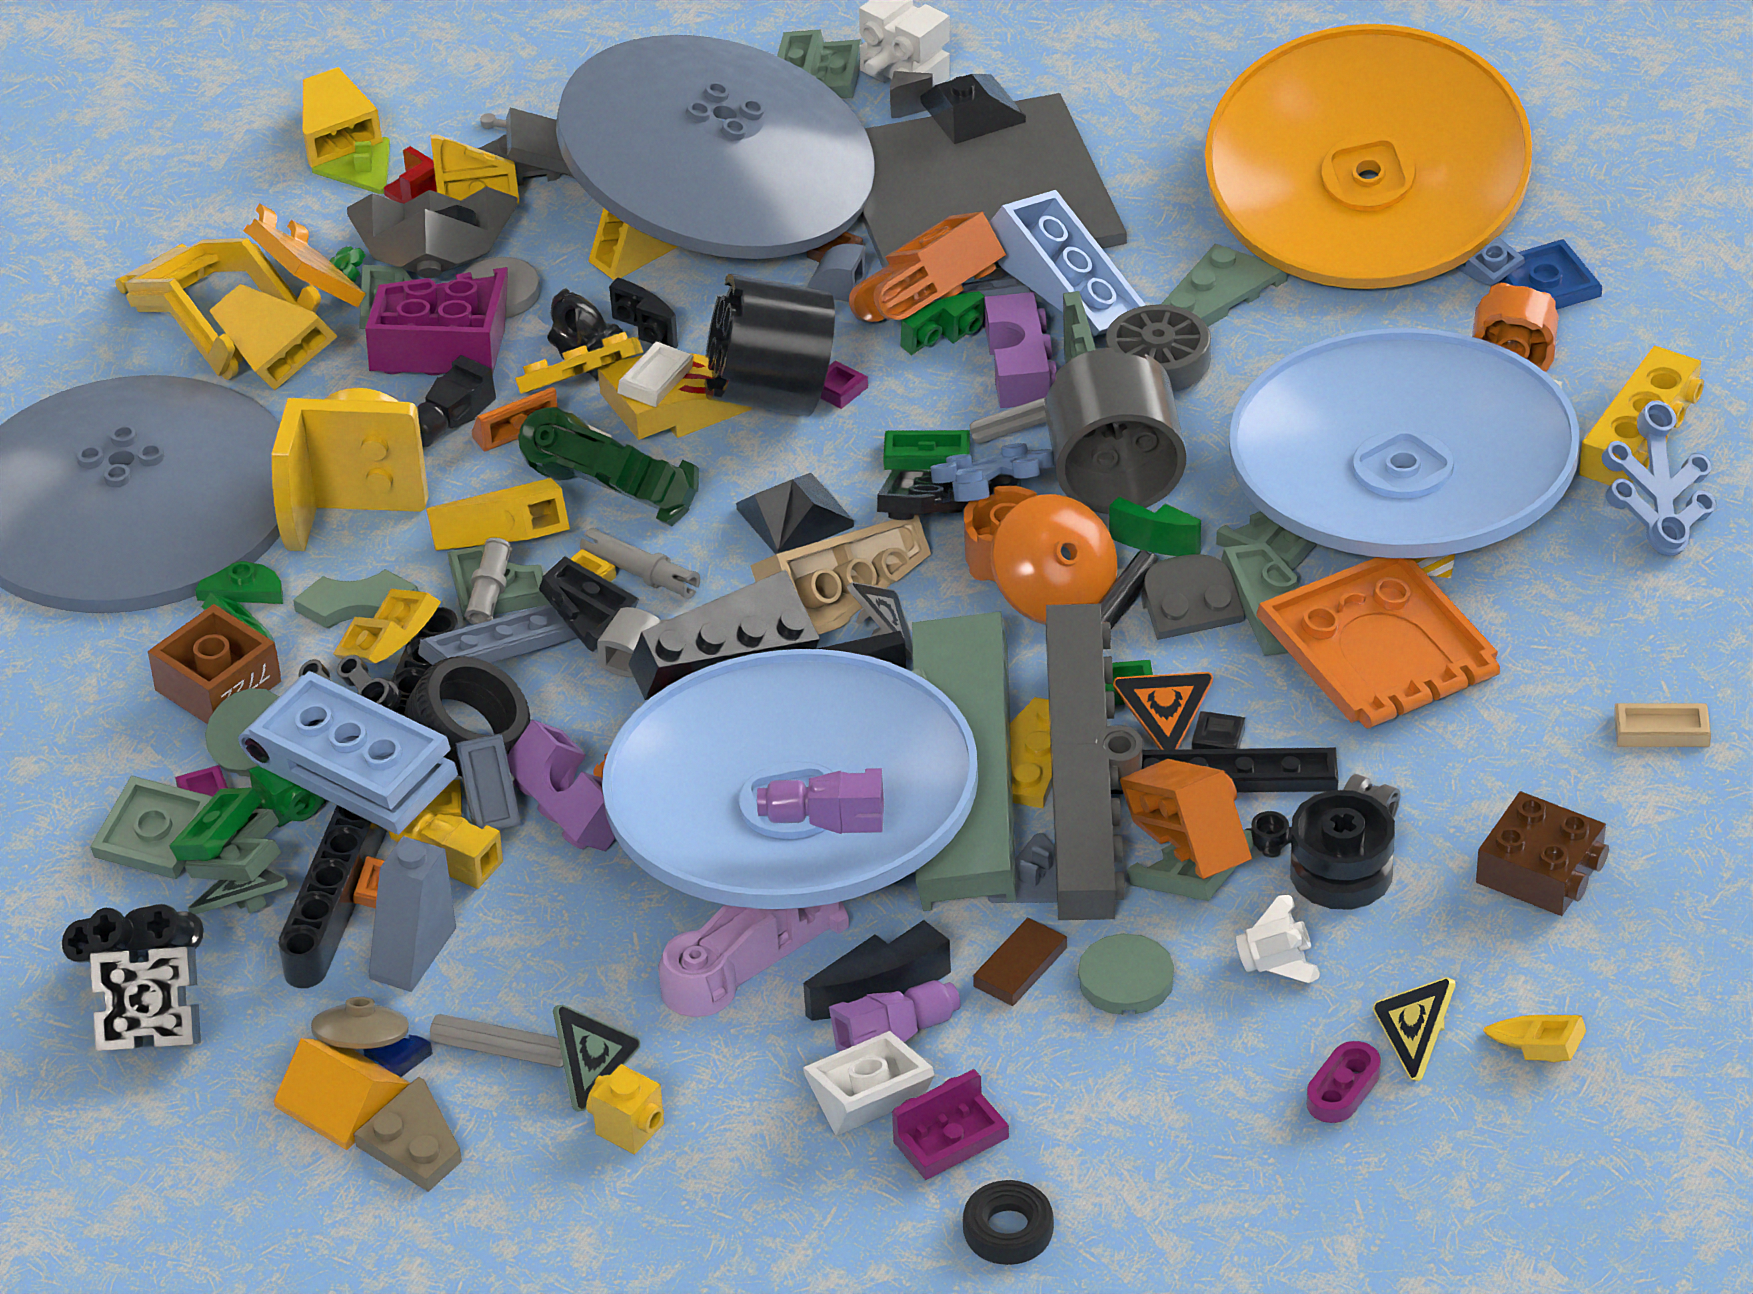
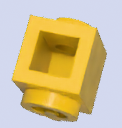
(626, 1108)

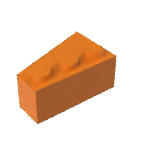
(1191, 810)

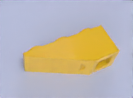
(506, 514)

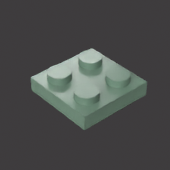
(145, 824)

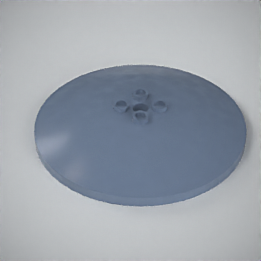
(760, 185)
(142, 534)

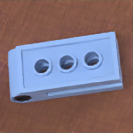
(350, 751)

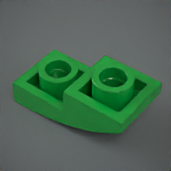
(947, 317)
(1162, 532)

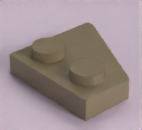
(412, 1137)

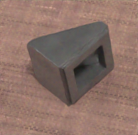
(906, 92)

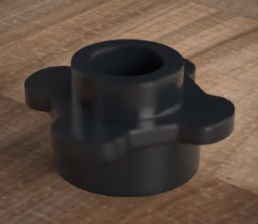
(1270, 833)

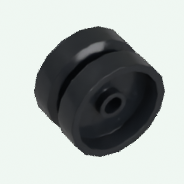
(1342, 849)

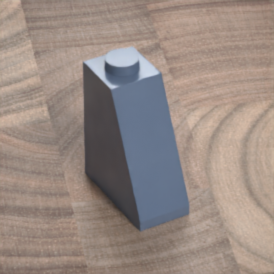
(411, 913)

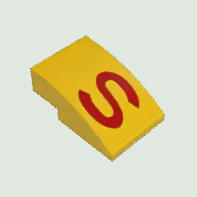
(681, 410)

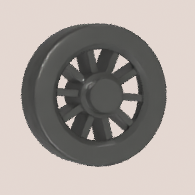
(1169, 336)

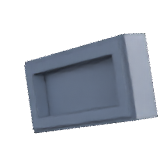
(488, 782)

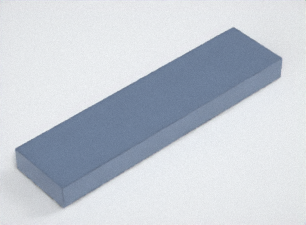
(500, 637)

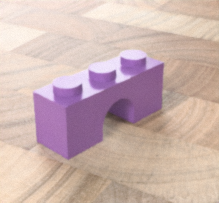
(1019, 348)
(545, 769)

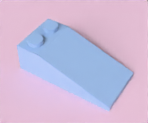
(1058, 255)

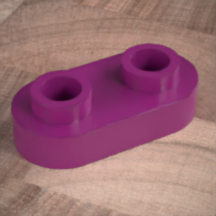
(1338, 1091)

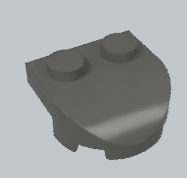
(1190, 595)

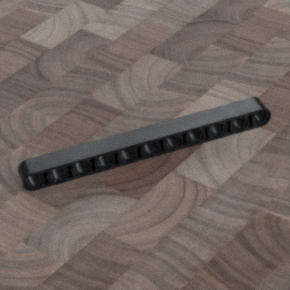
(329, 887)

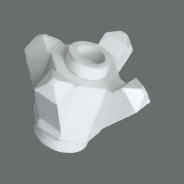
(1278, 944)

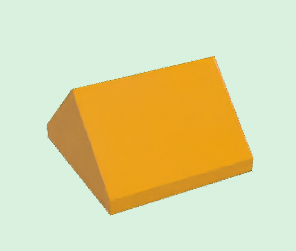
(335, 1090)

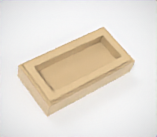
(1662, 725)

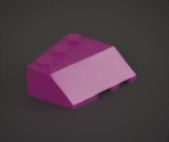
(431, 324)

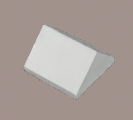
(867, 1081)

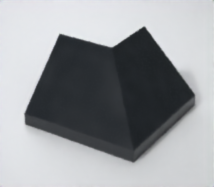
(794, 514)

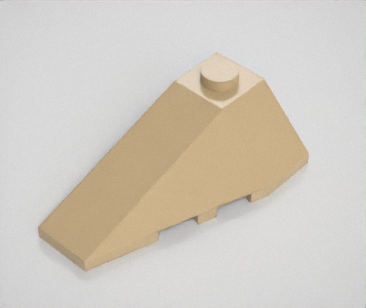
(865, 556)

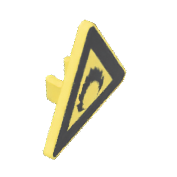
(1414, 1022)

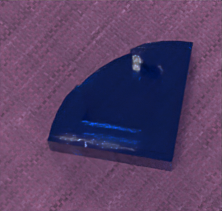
(402, 1055)

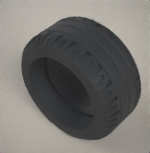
(477, 685)

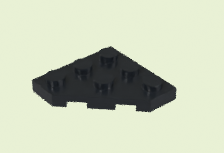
(914, 493)

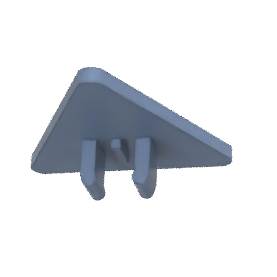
(1034, 873)

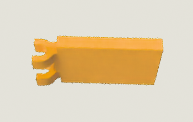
(300, 258)

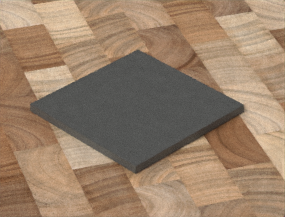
(929, 178)

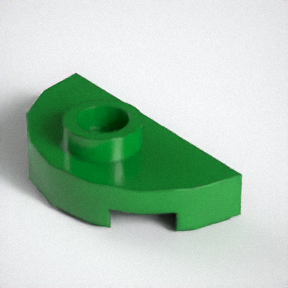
(243, 583)

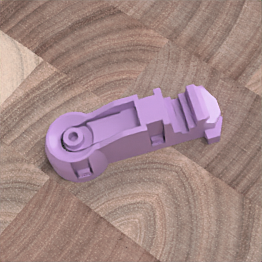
(707, 965)

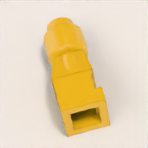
(470, 851)

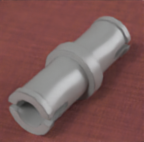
(488, 581)

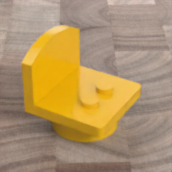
(345, 454)

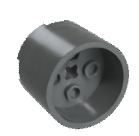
(1114, 429)

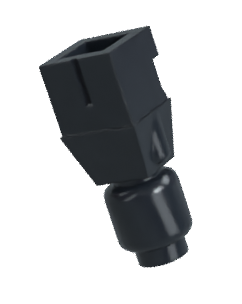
(455, 398)

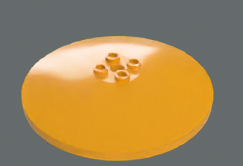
(1377, 99)

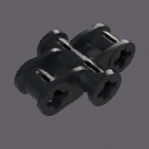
(139, 930)

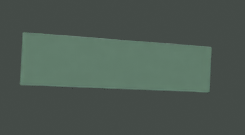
(970, 666)

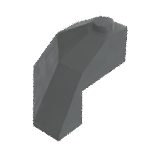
(427, 241)

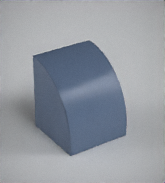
(840, 270)

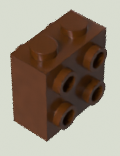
(1542, 853)

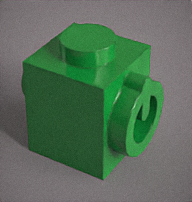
(283, 797)

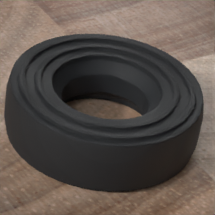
(1012, 1247)

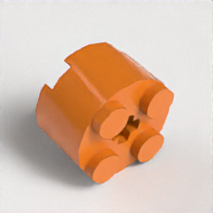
(1519, 321)
(980, 523)

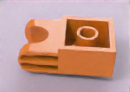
(928, 268)

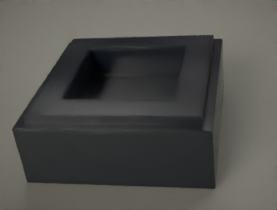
(1218, 731)

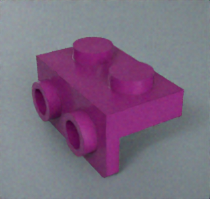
(947, 1125)

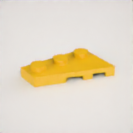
(578, 362)
(1031, 754)

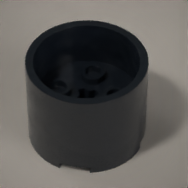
(770, 345)

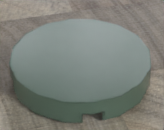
(229, 722)
(1126, 973)

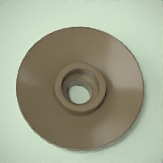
(359, 1025)

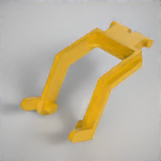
(161, 285)

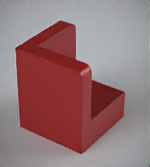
(416, 180)

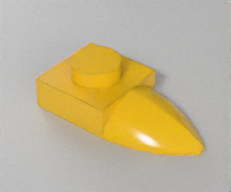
(1540, 1036)

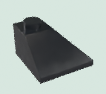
(971, 107)

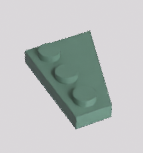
(1223, 281)
(1259, 577)

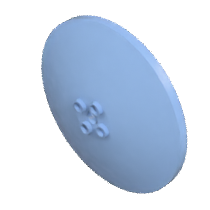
(1404, 443)
(698, 750)

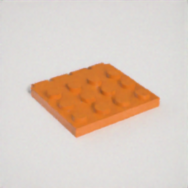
(1380, 639)

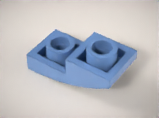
(1492, 262)

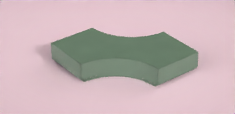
(336, 601)

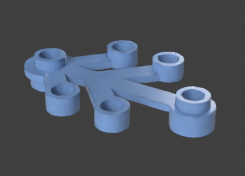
(972, 477)
(1664, 530)

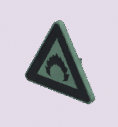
(242, 892)
(589, 1051)

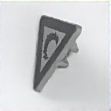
(885, 610)

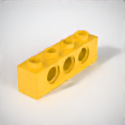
(1659, 377)

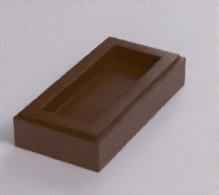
(1020, 961)

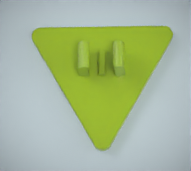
(363, 169)

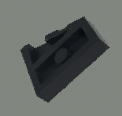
(584, 599)

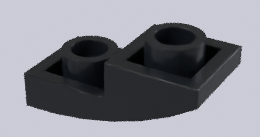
(645, 310)

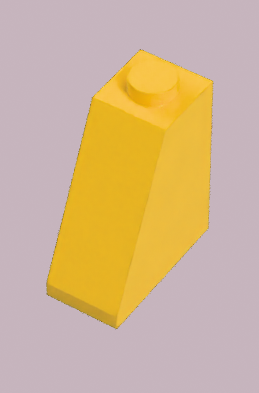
(336, 117)
(622, 248)
(271, 332)

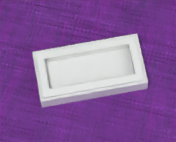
(655, 374)

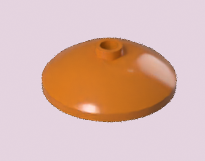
(1030, 561)

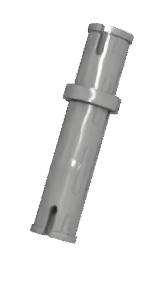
(653, 568)

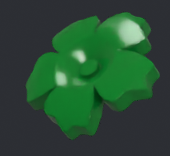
(347, 260)

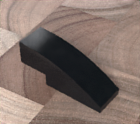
(879, 967)

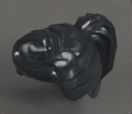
(578, 324)

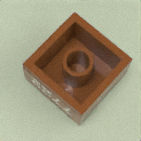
(212, 661)

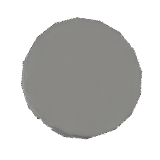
(522, 281)

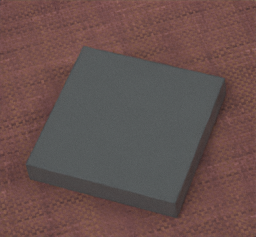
(534, 141)

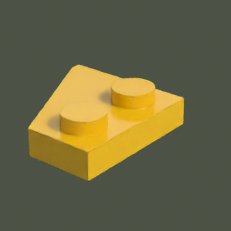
(465, 169)

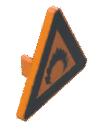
(1164, 703)

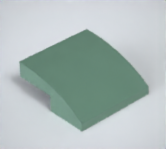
(830, 62)

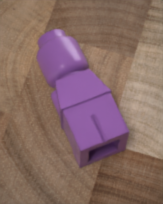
(832, 801)
(894, 1012)

